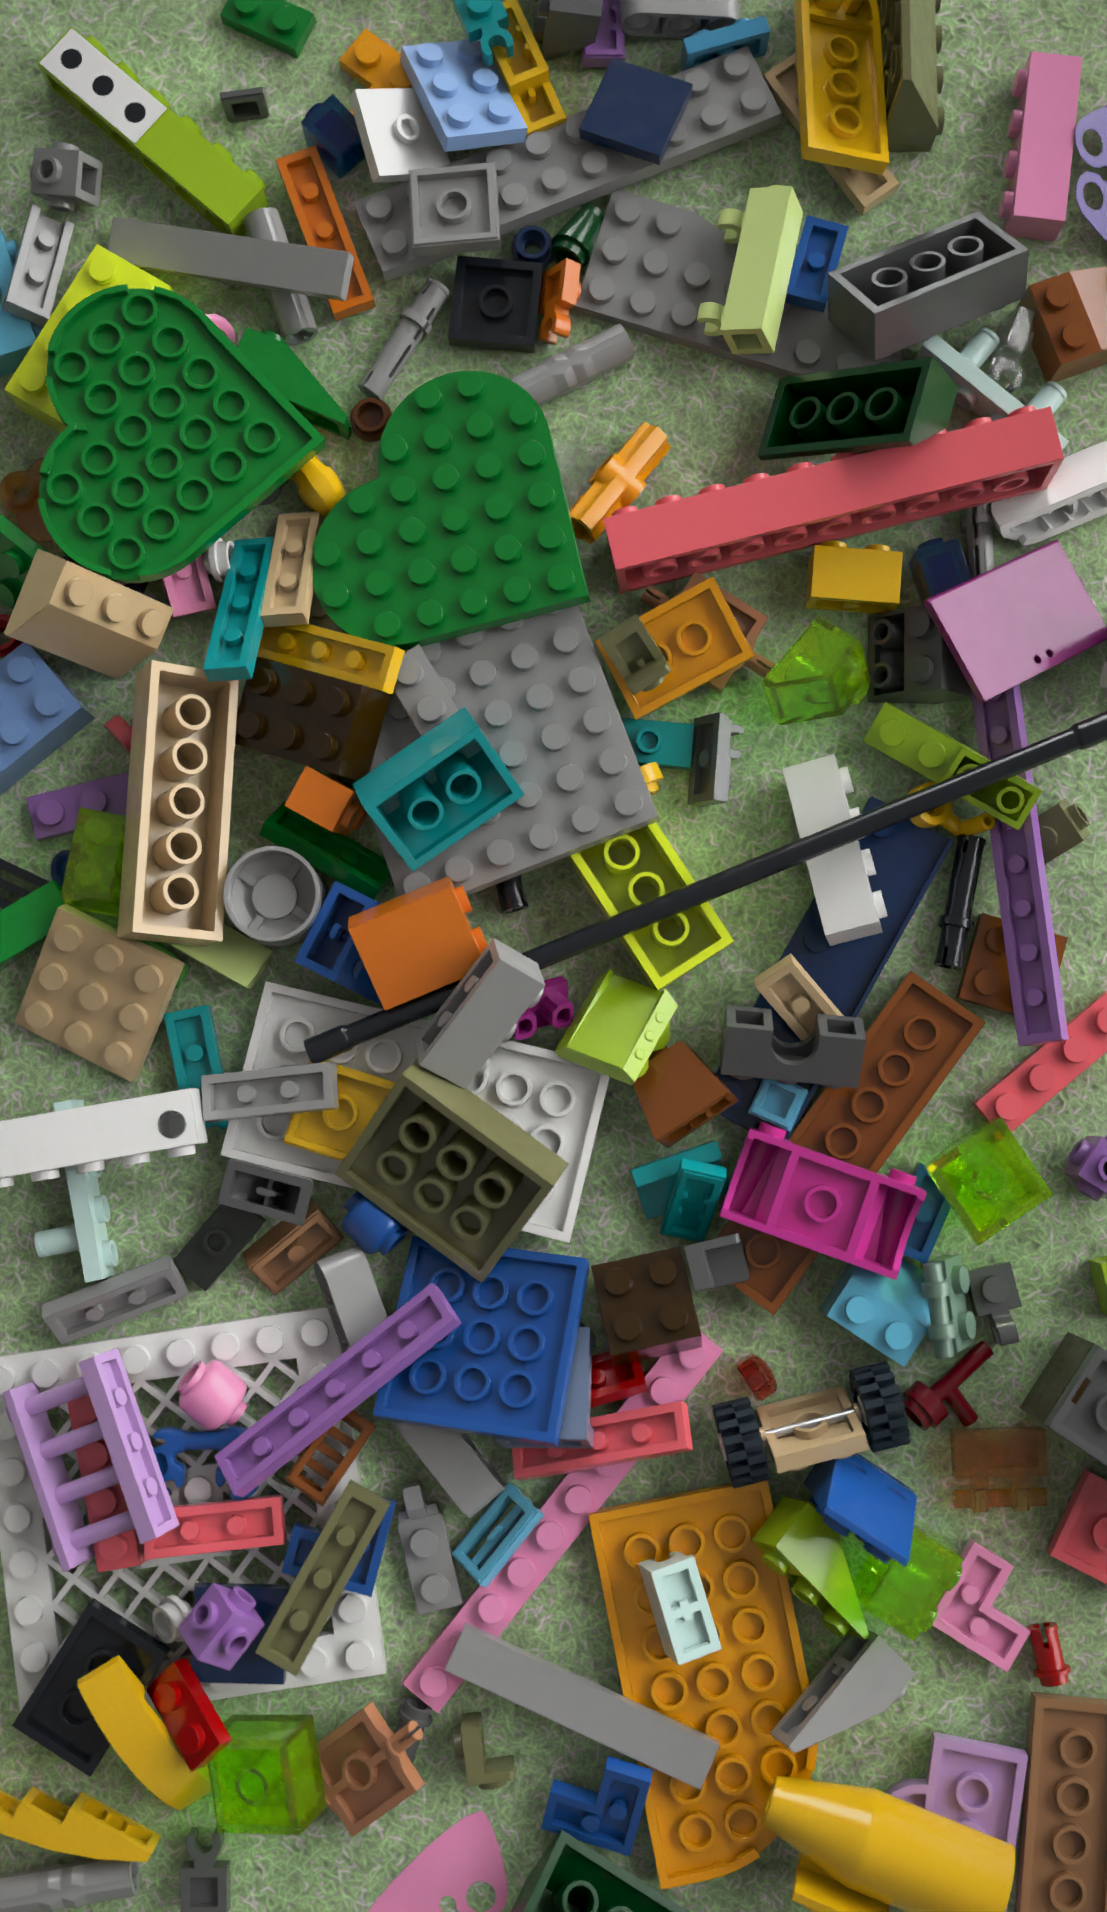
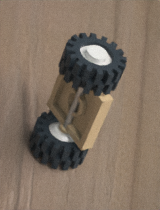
(812, 1426)

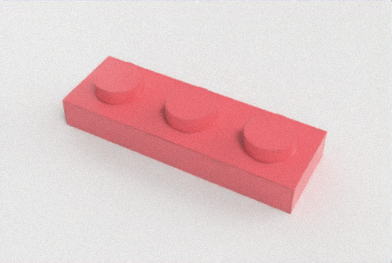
(222, 1527)

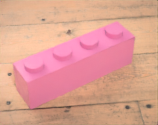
(1041, 146)

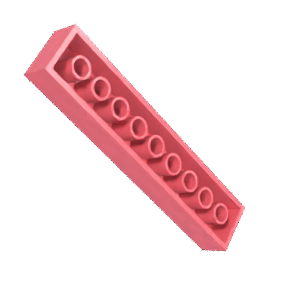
(833, 499)

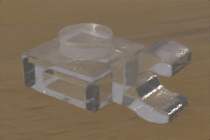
(1014, 340)

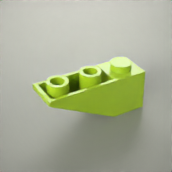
(812, 1558)

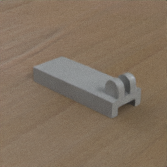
(37, 267)

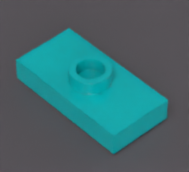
(661, 742)
(693, 1200)

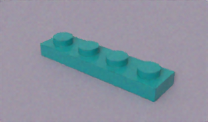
(238, 620)

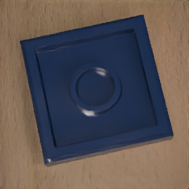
(635, 111)
(250, 1666)

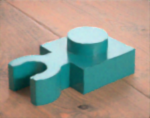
(487, 22)

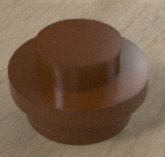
(369, 419)

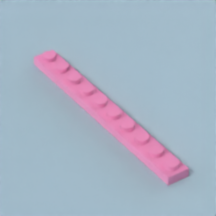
(565, 1516)

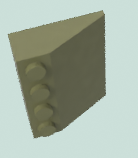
(911, 73)
(451, 1169)

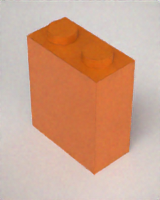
(417, 941)

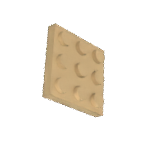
(98, 992)

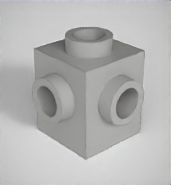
(66, 177)

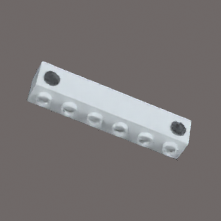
(101, 1133)

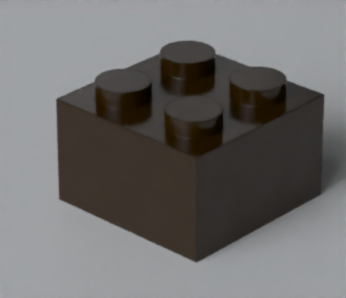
(646, 1306)

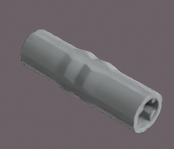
(290, 309)
(577, 365)
(68, 1885)

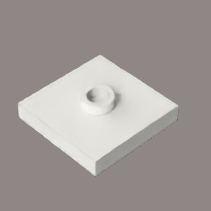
(395, 133)

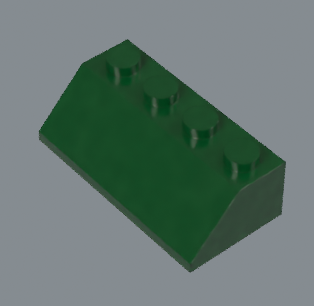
(858, 409)
(581, 1880)

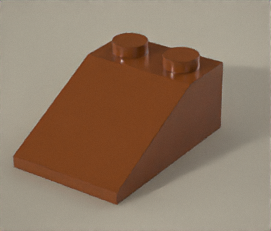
(1069, 322)

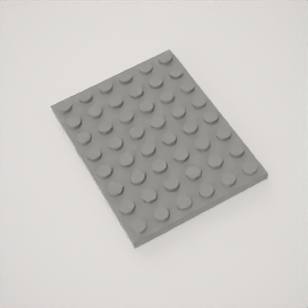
(555, 729)

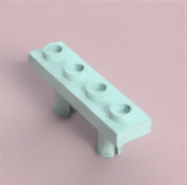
(975, 388)
(89, 1228)

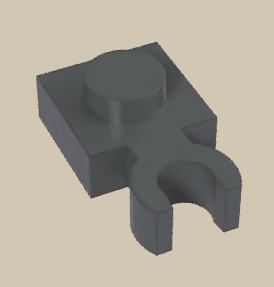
(206, 1879)

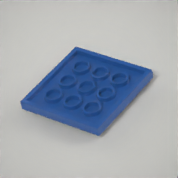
(507, 1359)

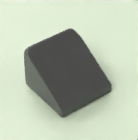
(245, 104)

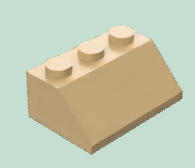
(86, 617)

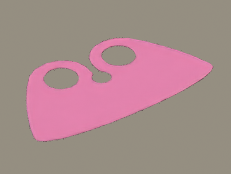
(448, 1868)

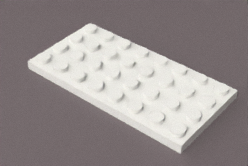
(525, 1083)

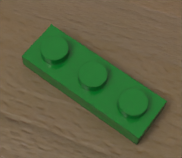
(328, 851)

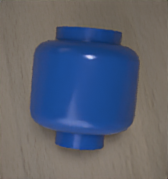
(371, 1226)

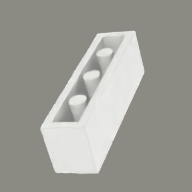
(840, 876)

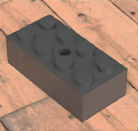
(927, 285)

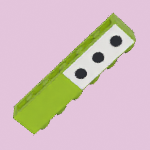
(152, 132)

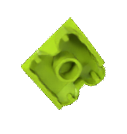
(618, 1028)

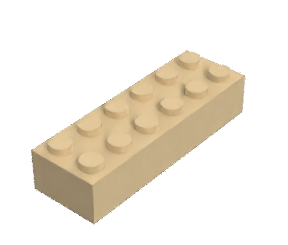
(178, 806)

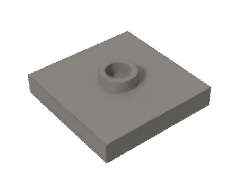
(454, 209)

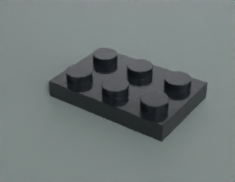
(56, 1710)

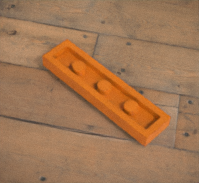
(323, 222)

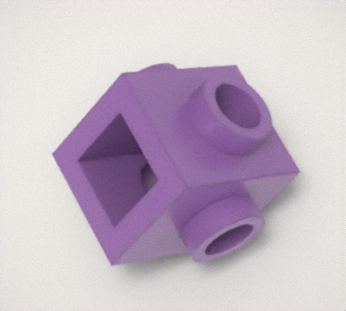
(1087, 1167)
(221, 1626)

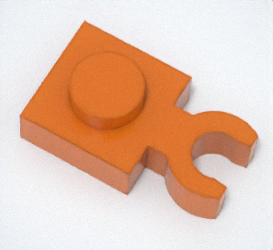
(558, 295)

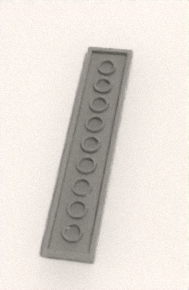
(562, 171)

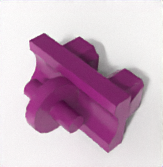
(552, 1009)

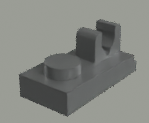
(712, 759)

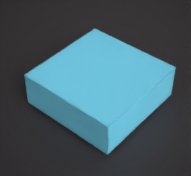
(778, 1103)

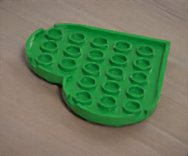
(161, 435)
(457, 526)

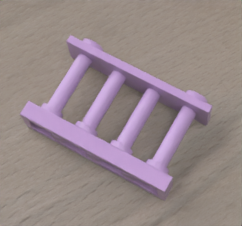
(129, 1448)

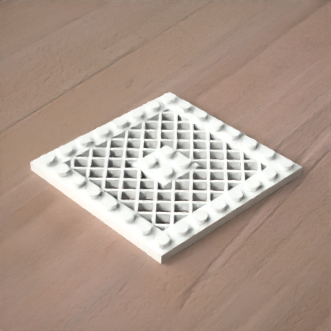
(28, 1562)

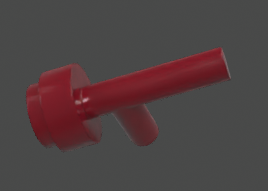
(926, 1404)

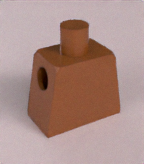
(680, 1093)

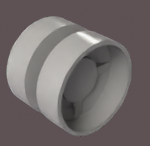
(273, 896)

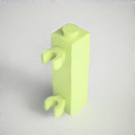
(761, 270)

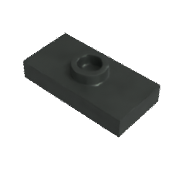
(217, 1244)

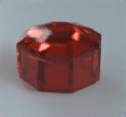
(757, 1376)

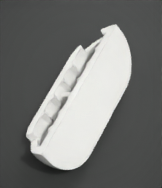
(1070, 500)

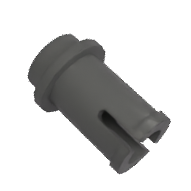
(414, 1710)

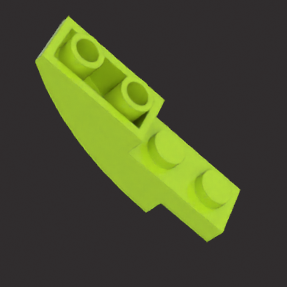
(943, 757)

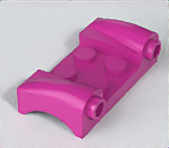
(822, 1201)

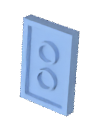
(462, 95)

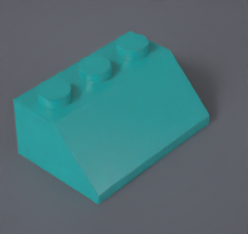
(437, 789)

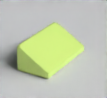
(234, 957)

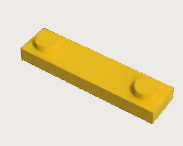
(333, 655)

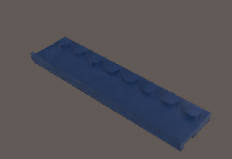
(846, 972)

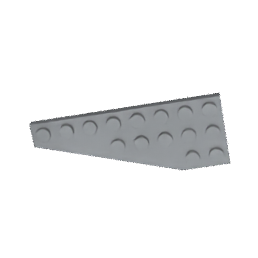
(664, 261)

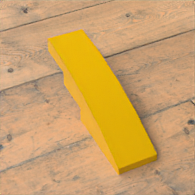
(528, 75)
(80, 1830)

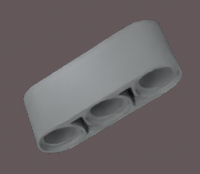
(676, 17)
(350, 1295)
(455, 1465)

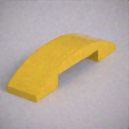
(140, 1735)

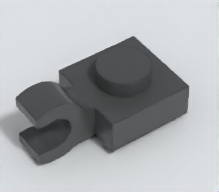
(993, 1294)

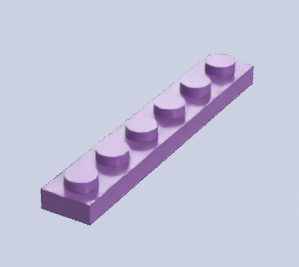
(337, 1390)

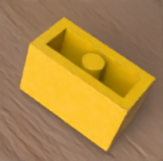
(853, 578)

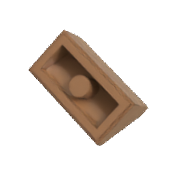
(291, 1248)

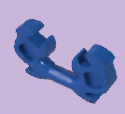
(180, 1440)

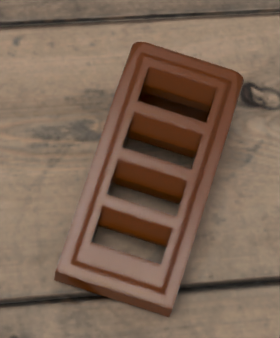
(307, 1486)

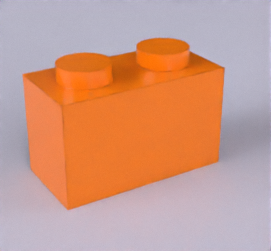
(327, 802)

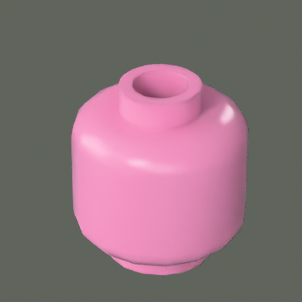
(212, 1394)

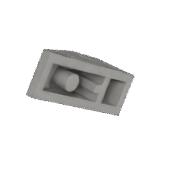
(850, 1688)

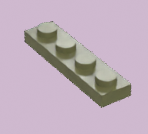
(323, 1577)

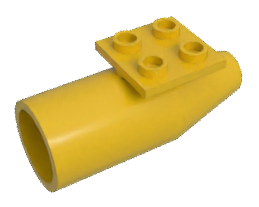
(879, 1851)

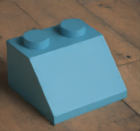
(881, 1309)

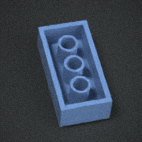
(35, 713)

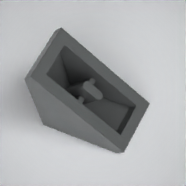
(266, 1191)

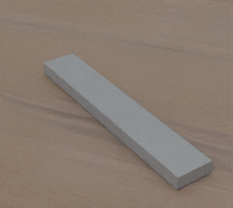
(232, 258)
(582, 1705)

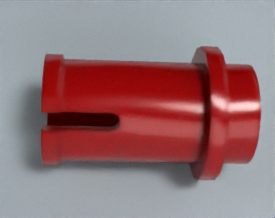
(1048, 1656)

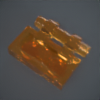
(996, 1454)

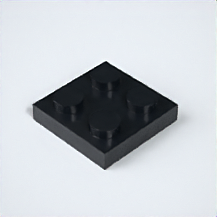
(495, 304)

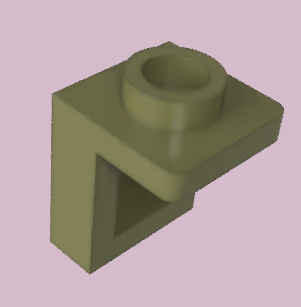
(636, 655)
(1062, 829)
(470, 1747)

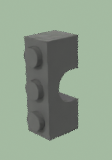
(826, 1057)

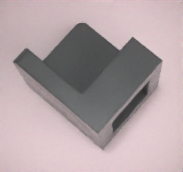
(717, 1262)

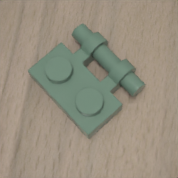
(951, 1321)

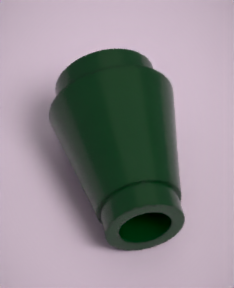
(578, 236)

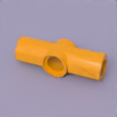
(618, 481)

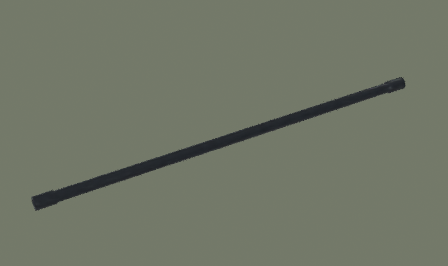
(1077, 737)

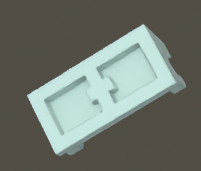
(680, 1607)

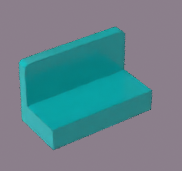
(656, 1178)

